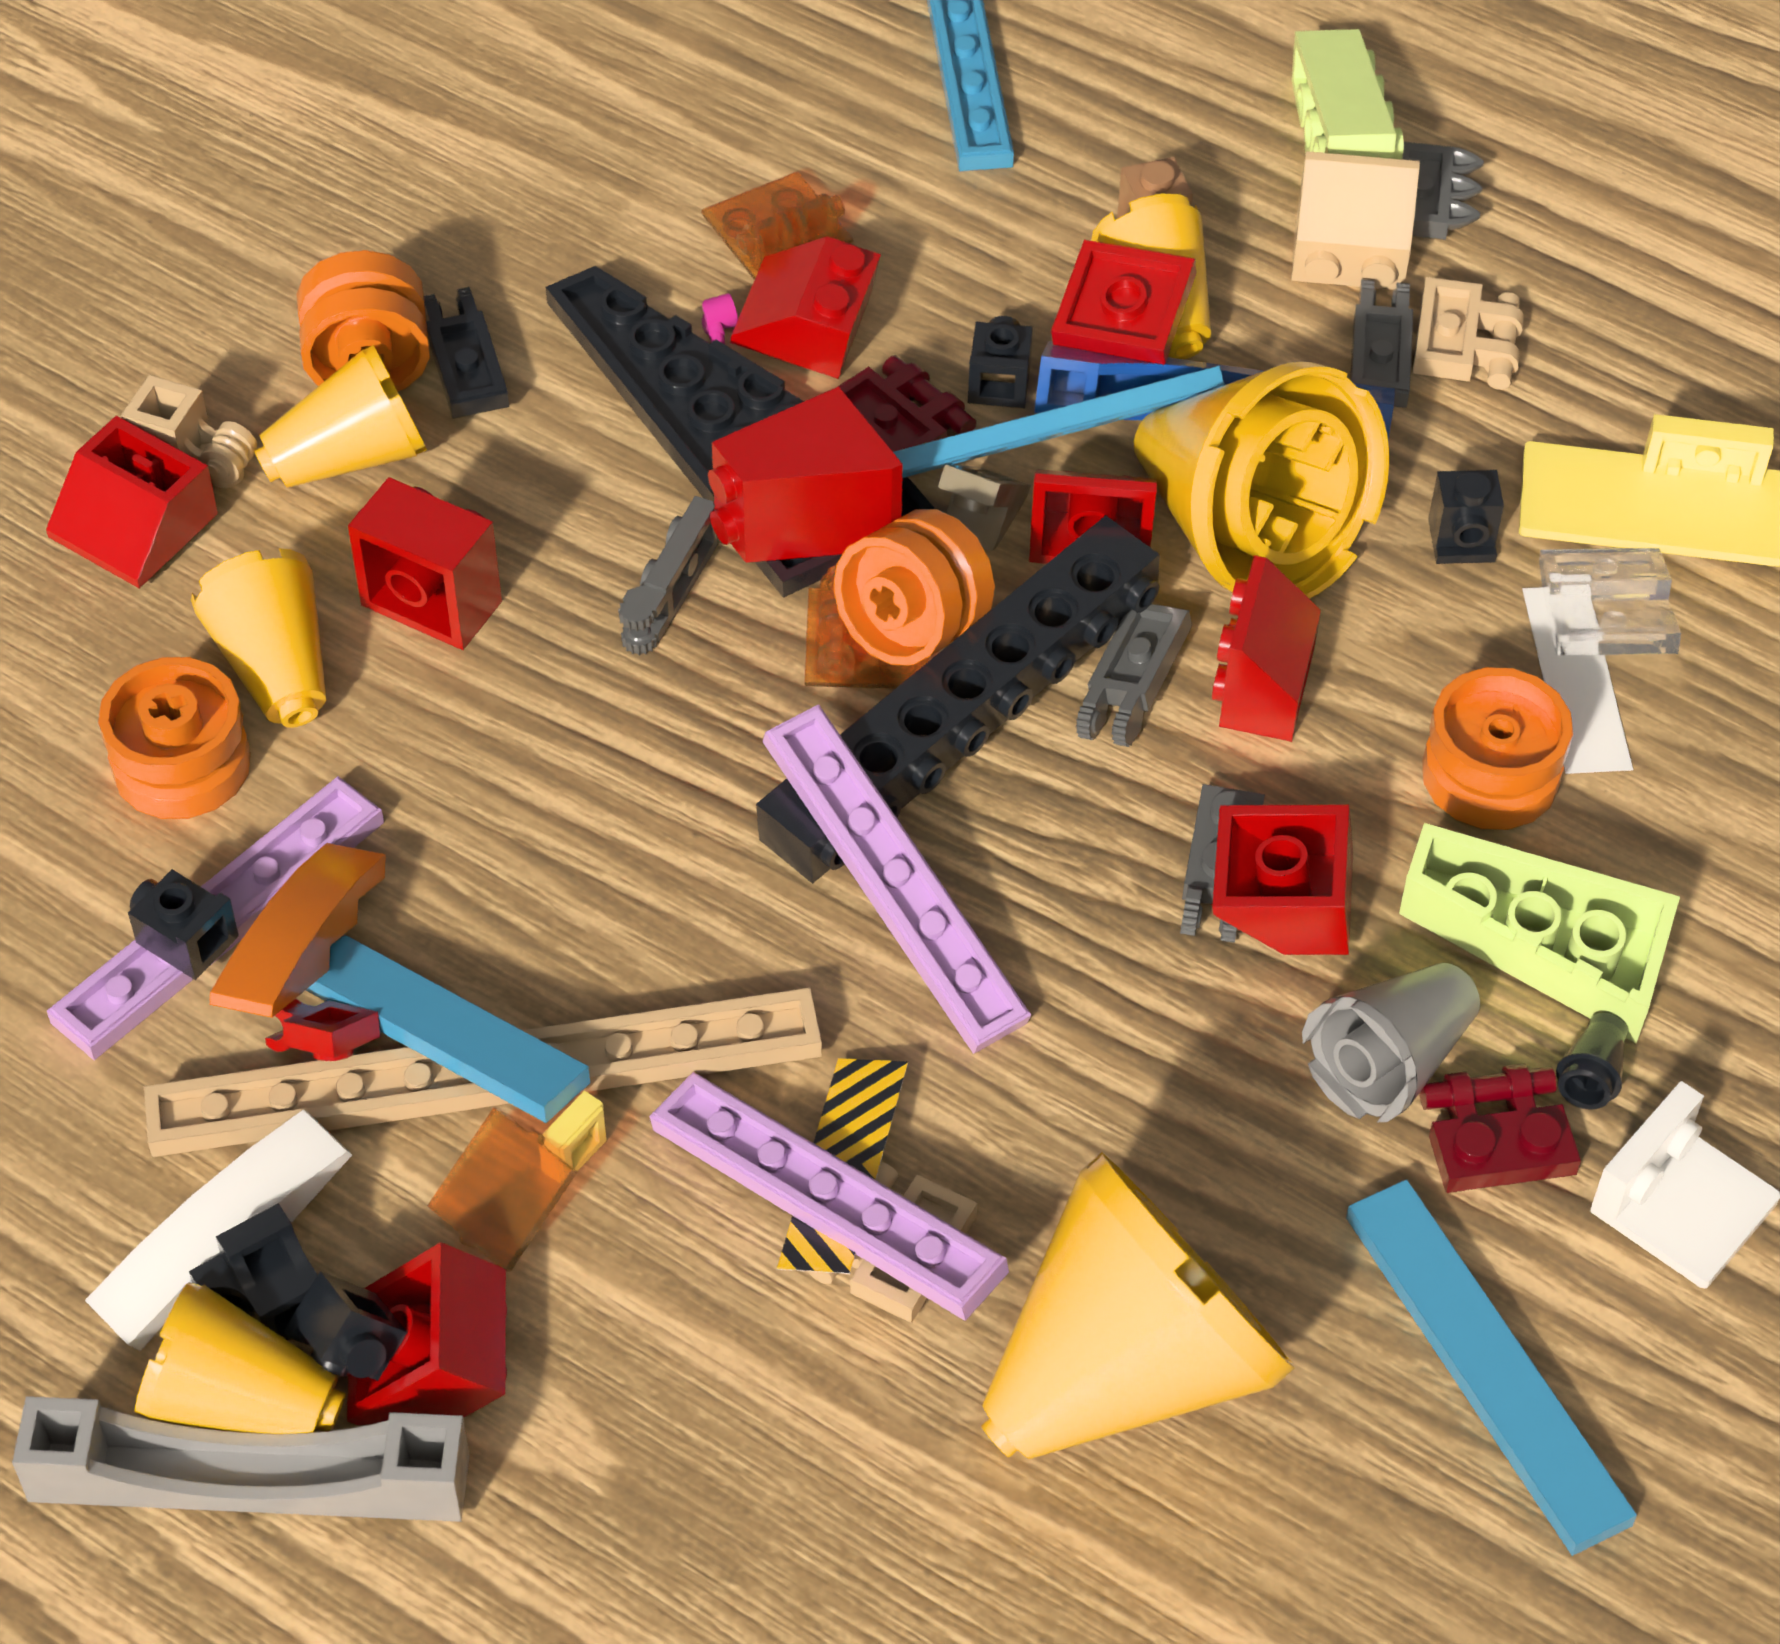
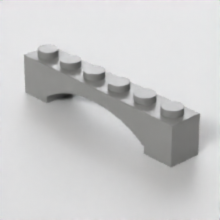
(109, 1458)

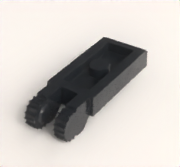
(465, 357)

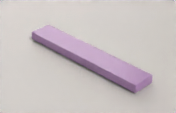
(896, 879)
(139, 982)
(830, 1196)

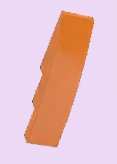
(294, 932)

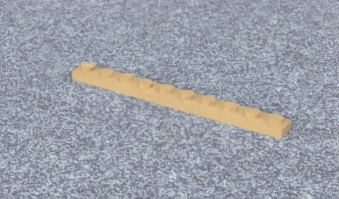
(409, 1085)

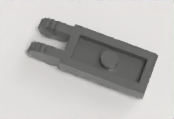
(1383, 341)
(669, 579)
(1133, 671)
(1202, 857)

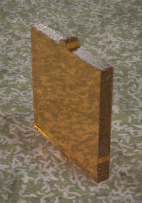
(502, 1189)

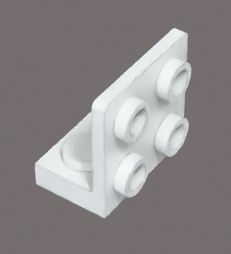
(1682, 1193)

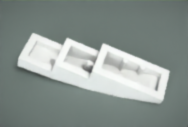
(280, 1168)

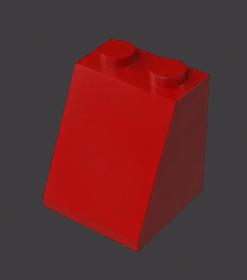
(804, 482)

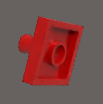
(1124, 302)

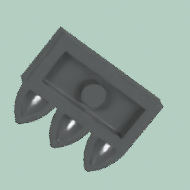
(1443, 188)

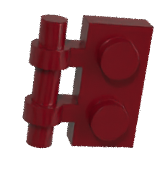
(890, 407)
(1503, 1146)

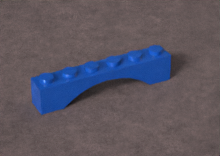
(1081, 375)

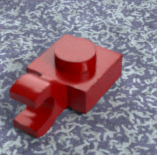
(325, 1029)

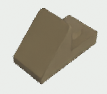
(983, 501)

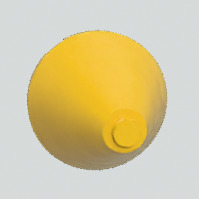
(1271, 471)
(1121, 1328)

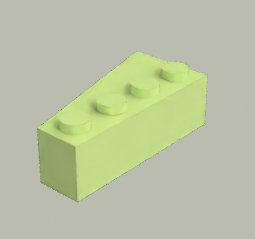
(1342, 97)
(1543, 921)

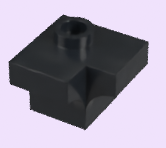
(260, 1269)

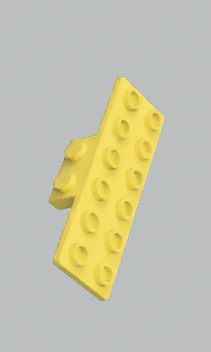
(1690, 493)

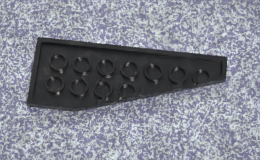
(683, 389)

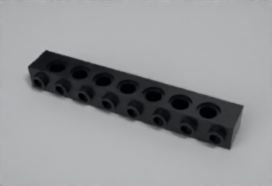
(996, 664)

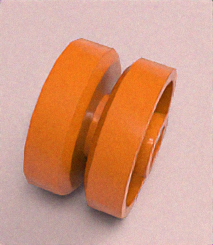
(362, 303)
(913, 586)
(175, 737)
(1497, 748)

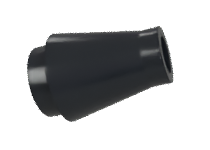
(1594, 1064)

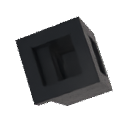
(1004, 349)
(1465, 516)
(182, 922)
(346, 1328)

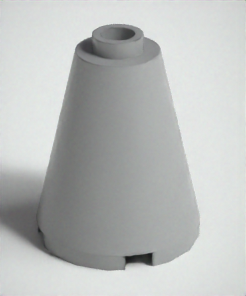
(1389, 1038)

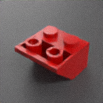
(131, 502)
(1265, 653)

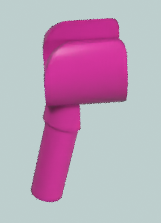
(718, 315)

